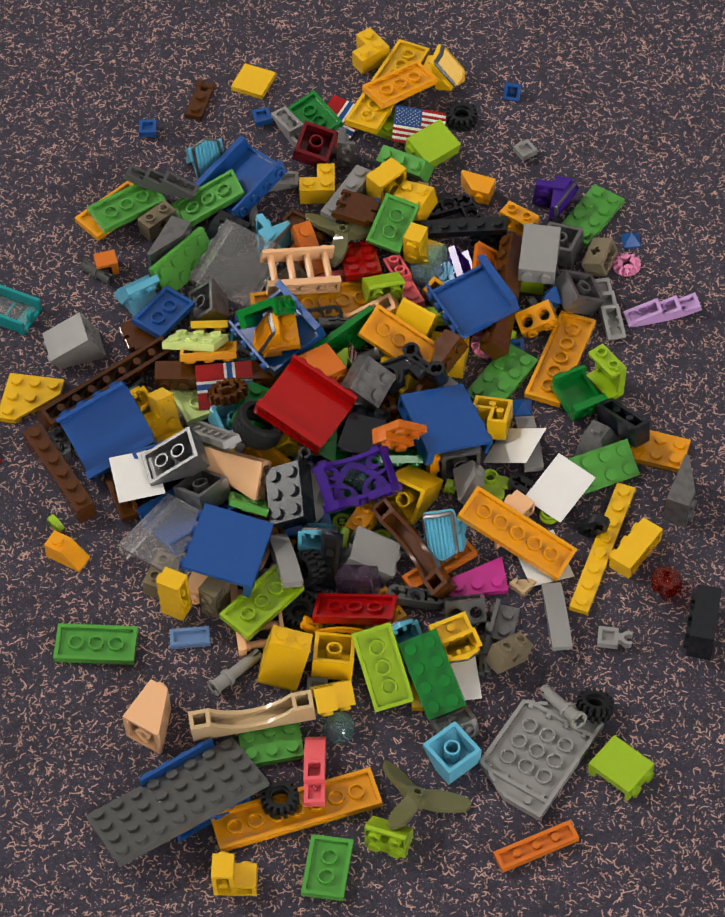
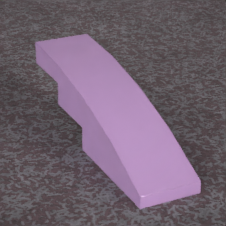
(665, 310)

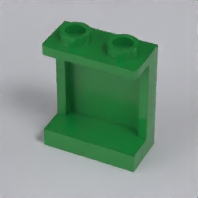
(252, 315)
(576, 392)

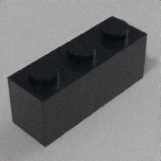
(624, 422)

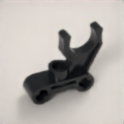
(413, 364)

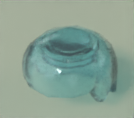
(339, 727)

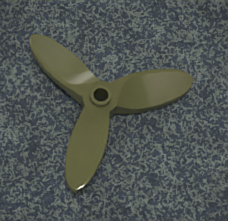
(341, 234)
(419, 798)

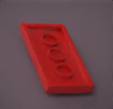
(360, 261)
(354, 608)

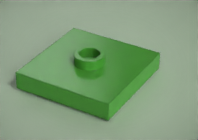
(248, 505)

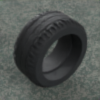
(252, 435)

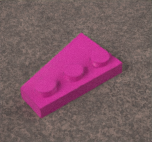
(484, 579)

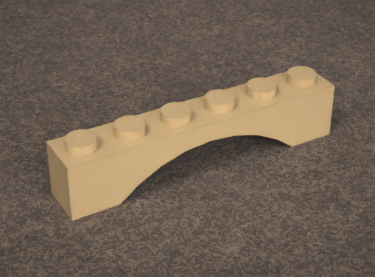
(217, 723)

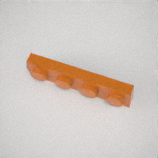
(414, 579)
(536, 846)

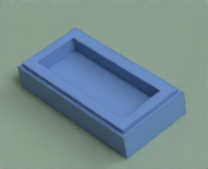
(189, 637)

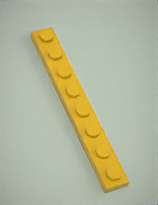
(600, 551)

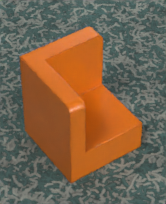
(107, 259)

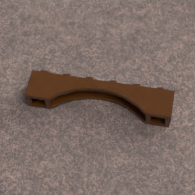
(448, 350)
(66, 481)
(429, 567)

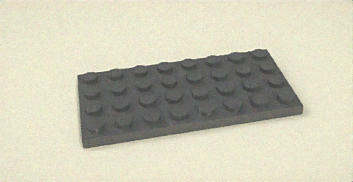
(176, 801)

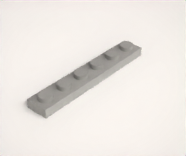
(215, 435)

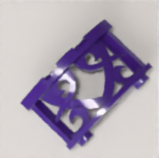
(337, 501)

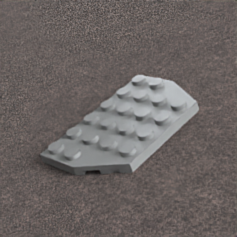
(536, 756)

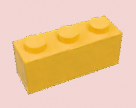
(635, 547)
(173, 593)

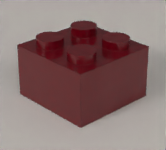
(314, 144)

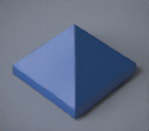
(512, 91)
(631, 240)
(553, 296)
(522, 407)

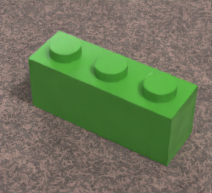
(415, 166)

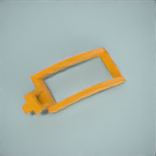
(318, 627)

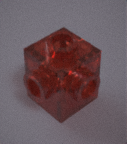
(666, 582)

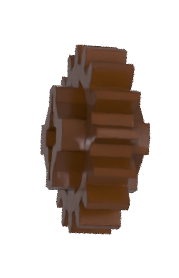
(227, 392)

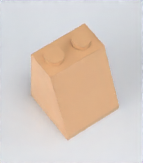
(149, 716)

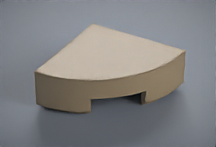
(522, 586)

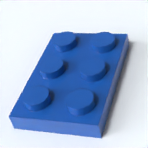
(163, 312)

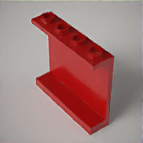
(306, 404)

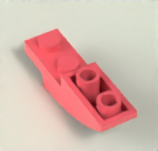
(396, 264)
(314, 771)

